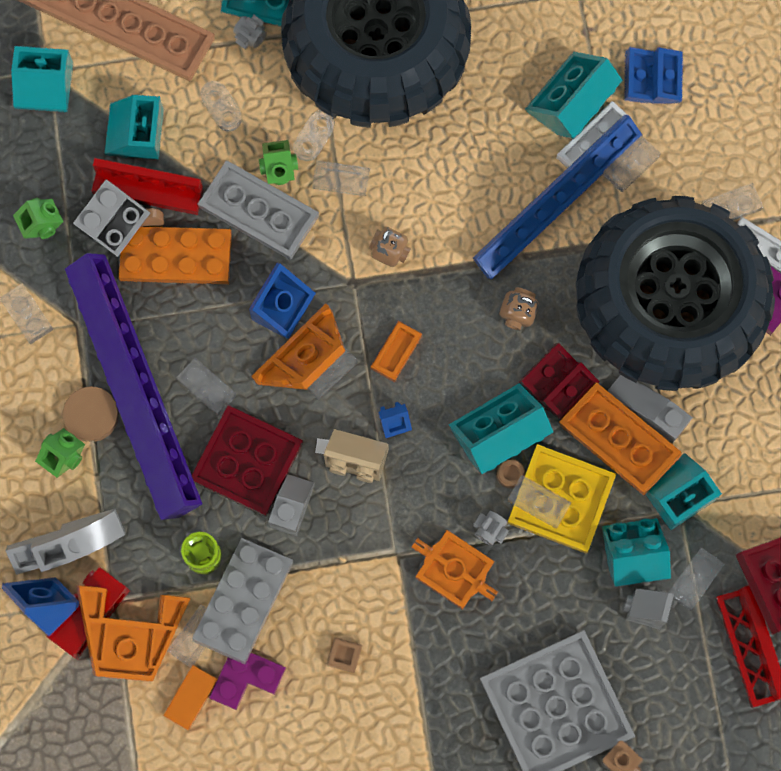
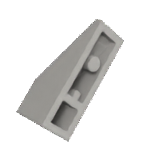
(651, 407)

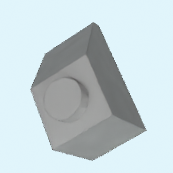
(291, 505)
(648, 607)

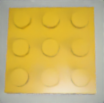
(575, 481)

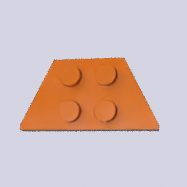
(304, 354)

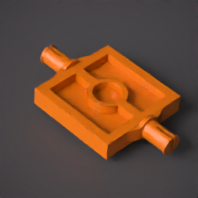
(454, 569)

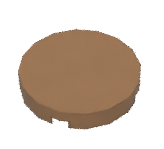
(90, 414)

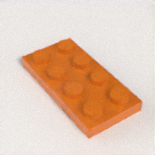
(177, 256)
(620, 438)

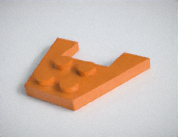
(128, 647)

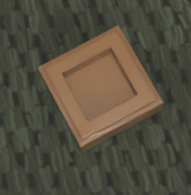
(344, 655)

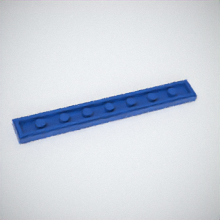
(556, 197)

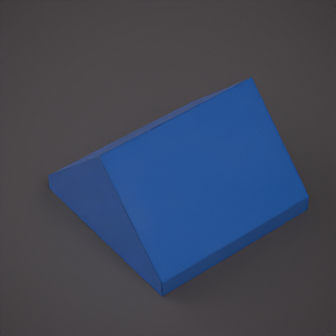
(281, 302)
(43, 601)

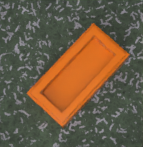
(396, 351)
(190, 697)

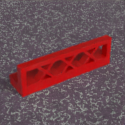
(151, 186)
(762, 642)

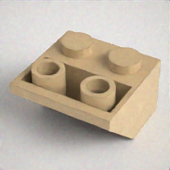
(355, 456)

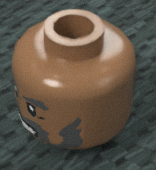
(389, 247)
(519, 308)

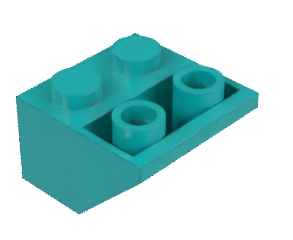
(41, 78)
(135, 127)
(682, 492)
(636, 552)

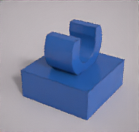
(395, 420)

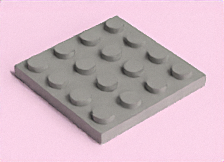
(557, 706)

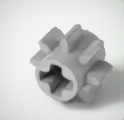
(249, 32)
(490, 528)

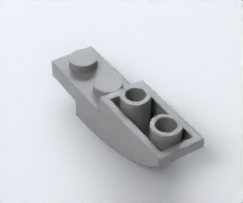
(66, 545)

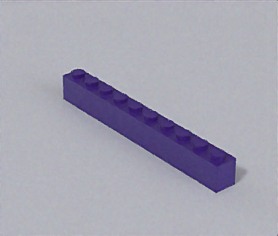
(133, 387)

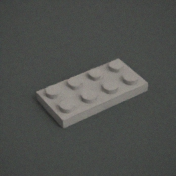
(258, 210)
(242, 601)

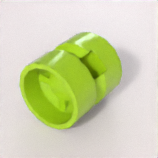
(201, 553)

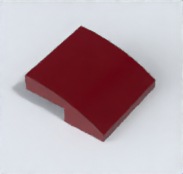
(558, 381)

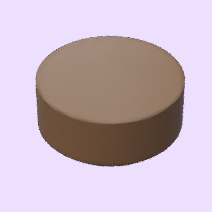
(155, 219)
(509, 473)

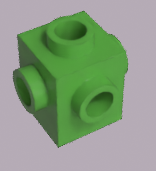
(278, 162)
(38, 218)
(60, 452)

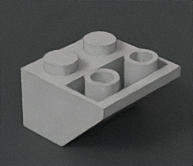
(111, 217)

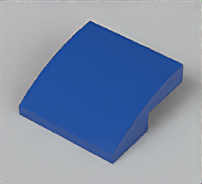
(653, 75)

